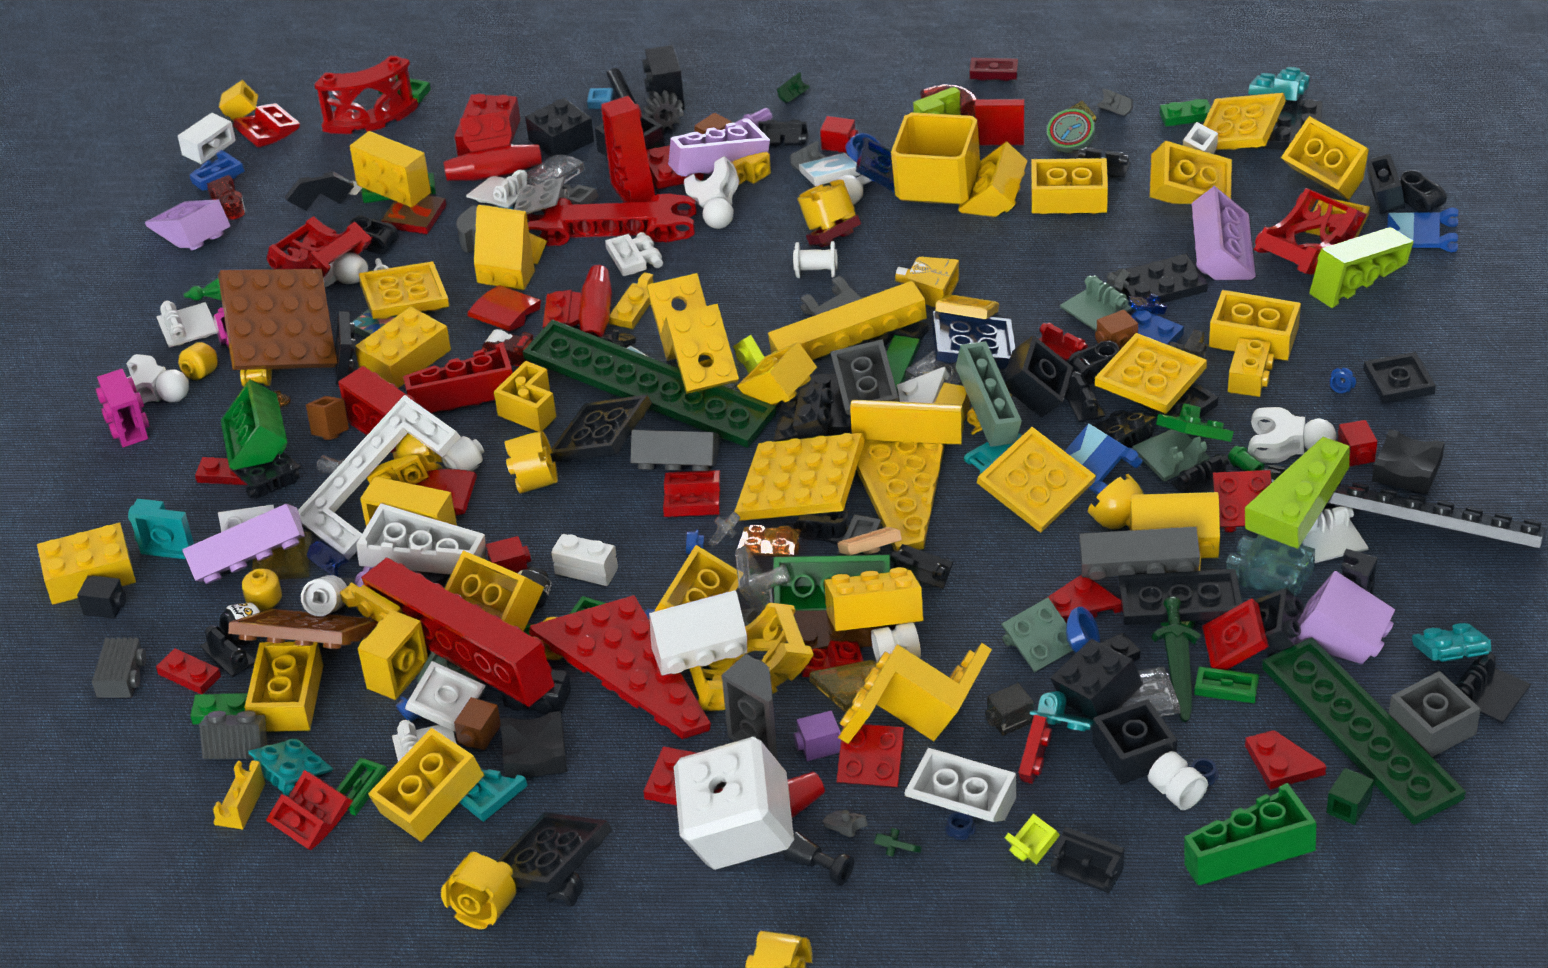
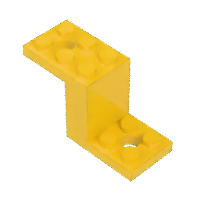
(692, 333)
(913, 692)

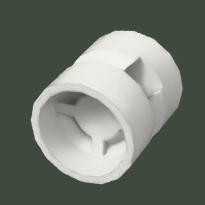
(323, 595)
(886, 639)
(1180, 783)

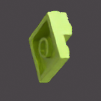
(944, 102)

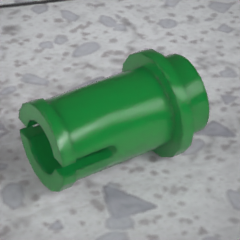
(1239, 457)

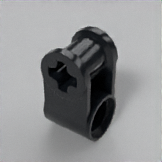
(1420, 193)
(375, 231)
(1093, 359)
(822, 526)

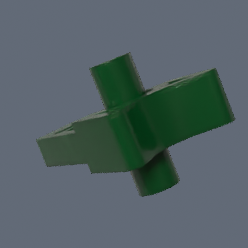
(792, 88)
(892, 842)

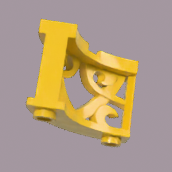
(763, 634)

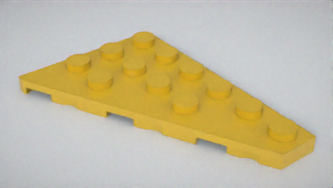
(902, 485)

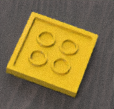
(1244, 120)
(398, 288)
(1150, 373)
(1036, 479)

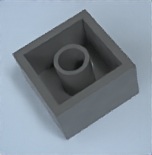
(1435, 713)

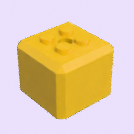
(936, 158)

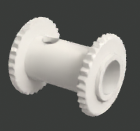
(815, 259)

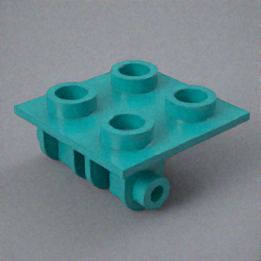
(1053, 707)
(286, 761)

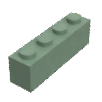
(988, 394)

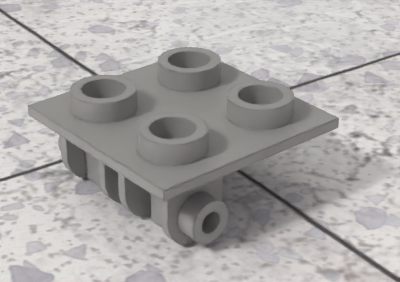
(541, 196)

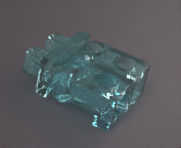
(1272, 564)

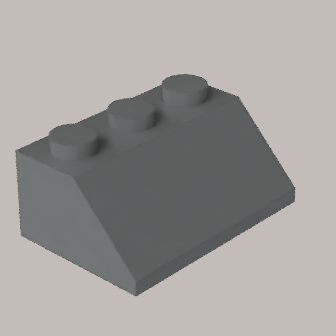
(864, 373)
(674, 449)
(750, 702)

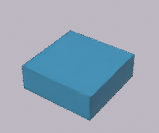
(599, 96)

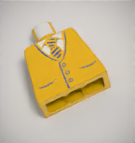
(932, 277)

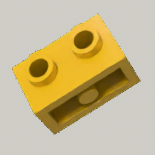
(1250, 367)

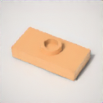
(869, 542)

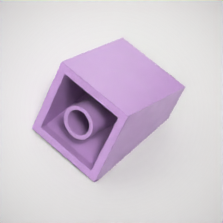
(1345, 620)

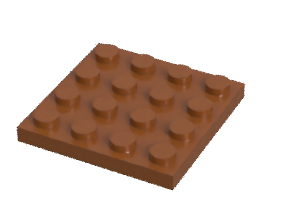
(277, 319)
(303, 628)

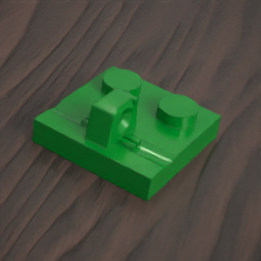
(1190, 423)

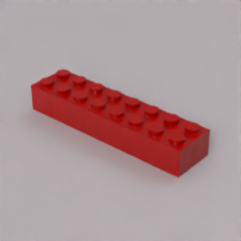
(467, 633)

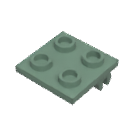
(1171, 453)

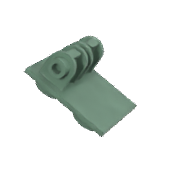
(1095, 302)
(1038, 634)

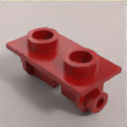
(1061, 345)

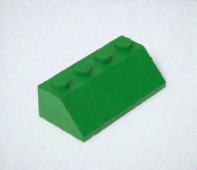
(253, 427)
(808, 574)

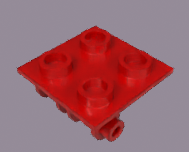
(1236, 492)
(872, 756)

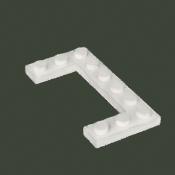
(405, 417)

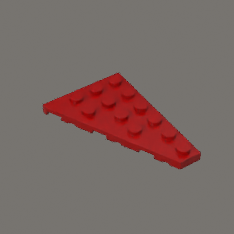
(616, 648)

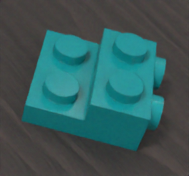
(1289, 82)
(159, 530)

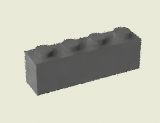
(1139, 552)

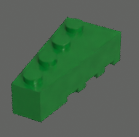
(1251, 838)

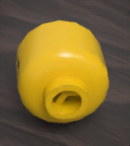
(198, 361)
(262, 589)

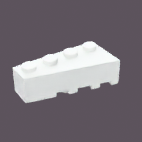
(416, 541)

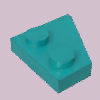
(492, 793)

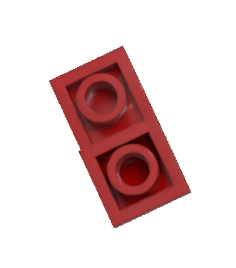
(837, 654)

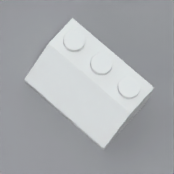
(698, 633)
(963, 786)

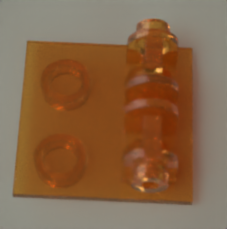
(771, 541)

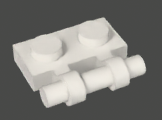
(627, 255)

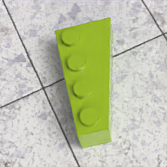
(1358, 263)
(1299, 494)

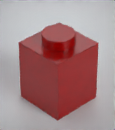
(836, 133)
(1360, 441)
(509, 554)

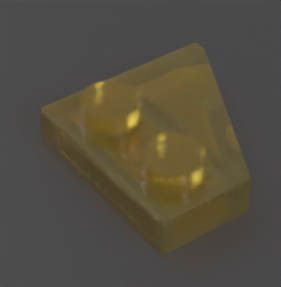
(842, 682)

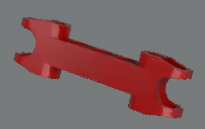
(654, 218)

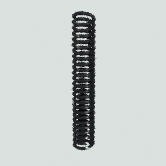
(619, 84)

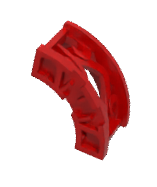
(350, 85)
(1281, 237)
(319, 247)

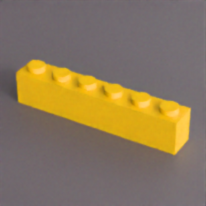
(853, 322)

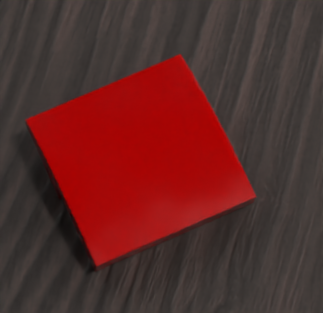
(267, 125)
(504, 308)
(456, 481)
(692, 493)
(309, 810)

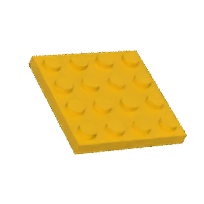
(800, 476)

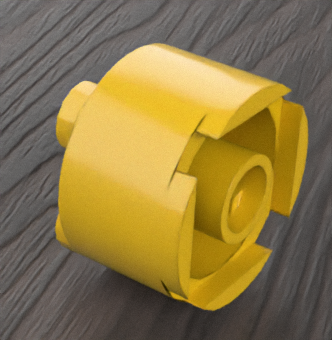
(826, 205)
(531, 461)
(479, 890)
(780, 951)

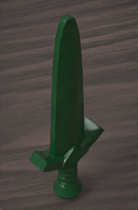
(1177, 650)

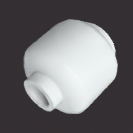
(464, 455)

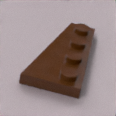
(818, 630)

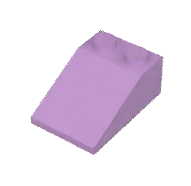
(191, 223)

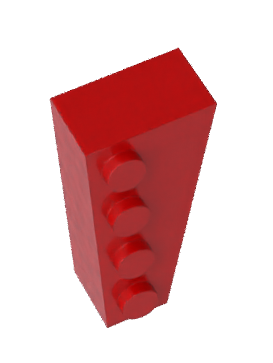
(627, 151)
(460, 381)

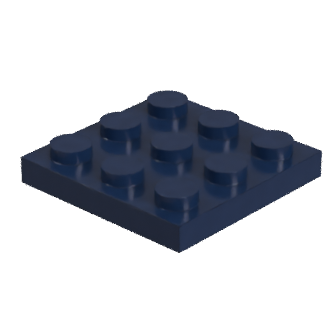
(954, 330)

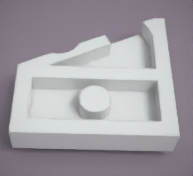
(923, 388)

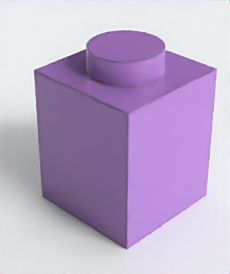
(817, 736)

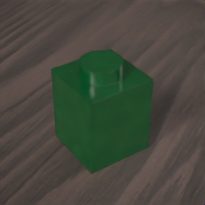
(1349, 796)

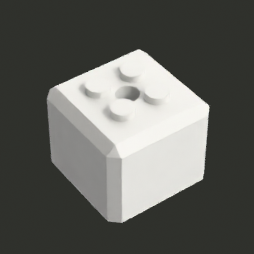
(743, 819)

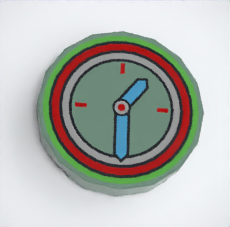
(1070, 130)

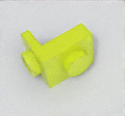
(748, 353)
(1032, 840)

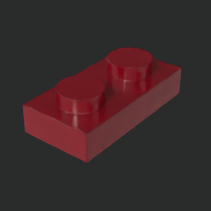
(994, 68)
(841, 229)

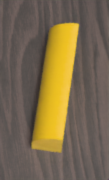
(908, 421)

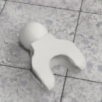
(715, 193)
(155, 381)
(1285, 434)

